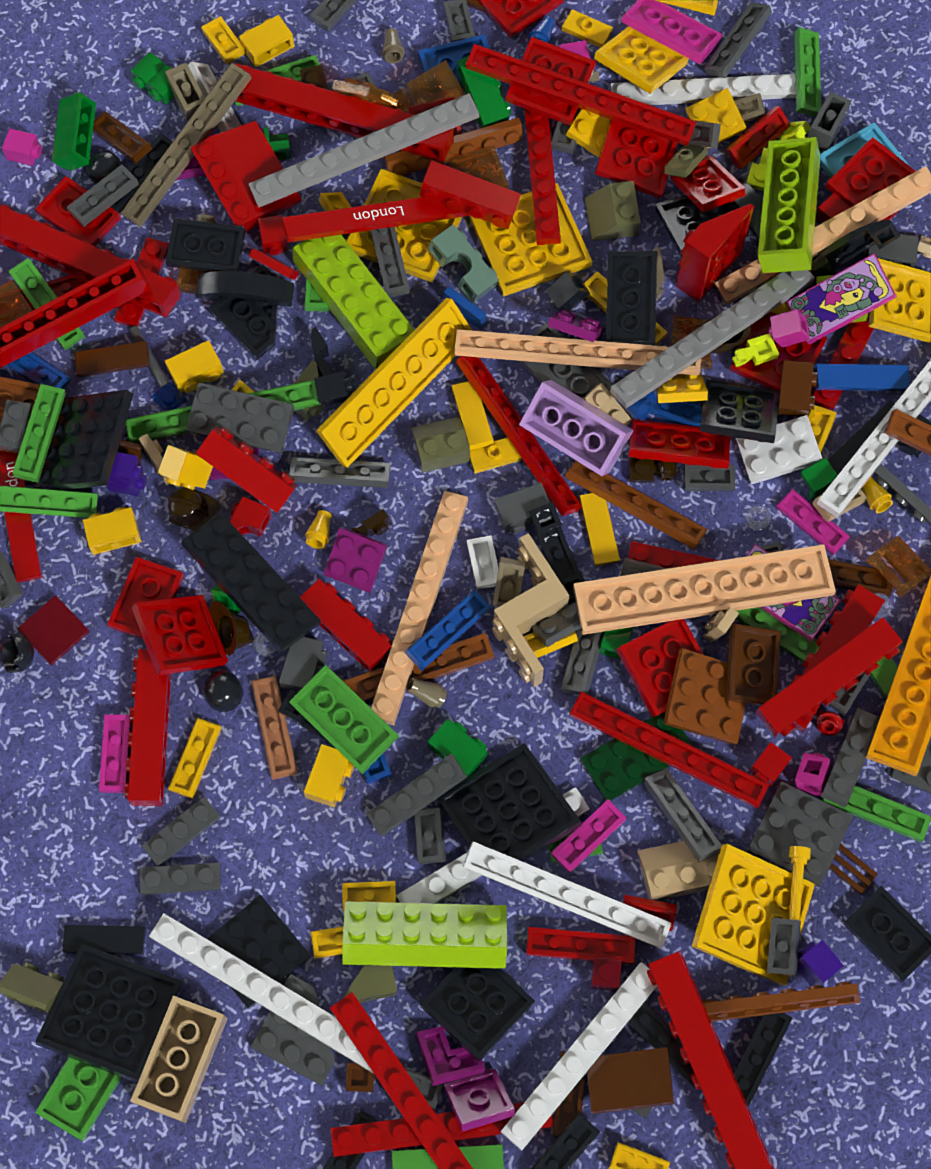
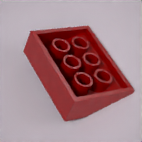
(233, 162)
(712, 251)

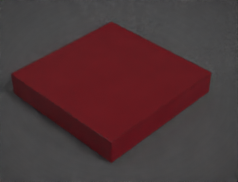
(53, 630)

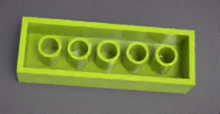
(789, 205)
(353, 296)
(424, 934)

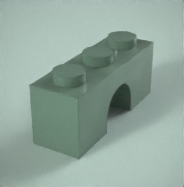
(453, 246)

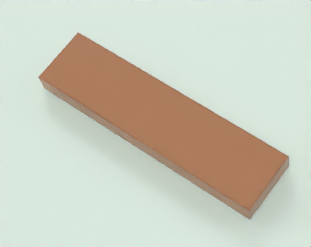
(274, 728)

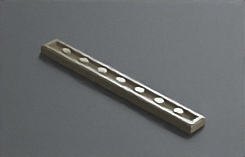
(180, 152)

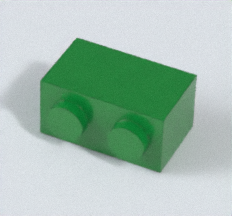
(452, 739)

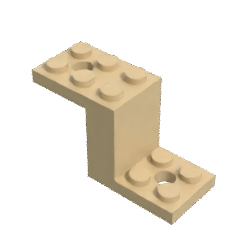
(528, 609)

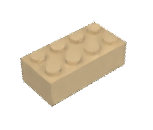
(179, 1059)

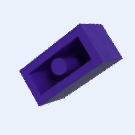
(127, 475)
(817, 963)

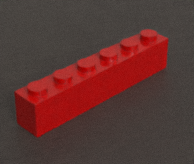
(855, 618)
(829, 677)
(149, 734)

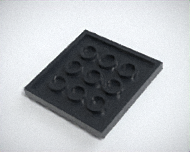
(85, 441)
(510, 807)
(108, 1013)

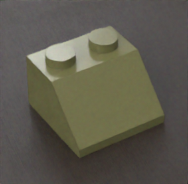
(613, 212)
(441, 444)
(30, 987)

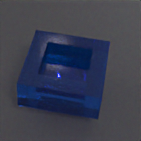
(168, 397)

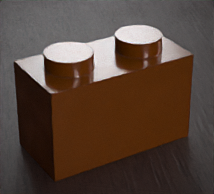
(795, 388)

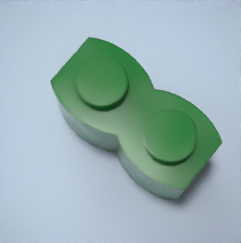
(150, 75)

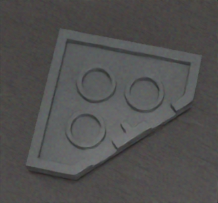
(293, 1046)

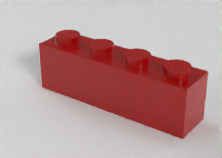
(469, 194)
(246, 468)
(346, 626)

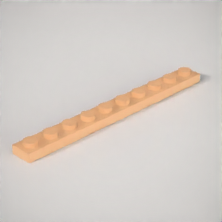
(864, 213)
(559, 350)
(419, 605)

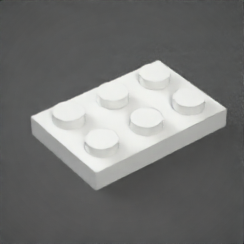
(791, 451)

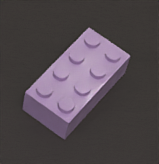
(576, 427)

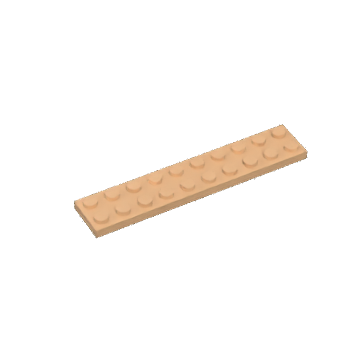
(703, 589)

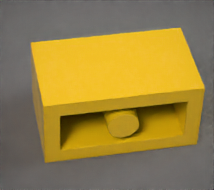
(267, 40)
(194, 367)
(184, 468)
(112, 530)
(328, 777)

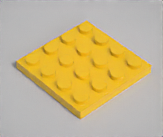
(412, 238)
(518, 257)
(740, 910)

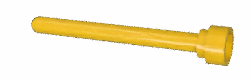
(799, 857)

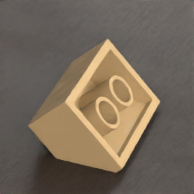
(674, 871)

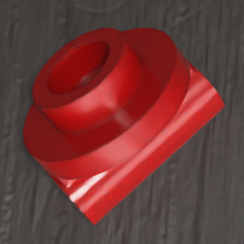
(829, 722)

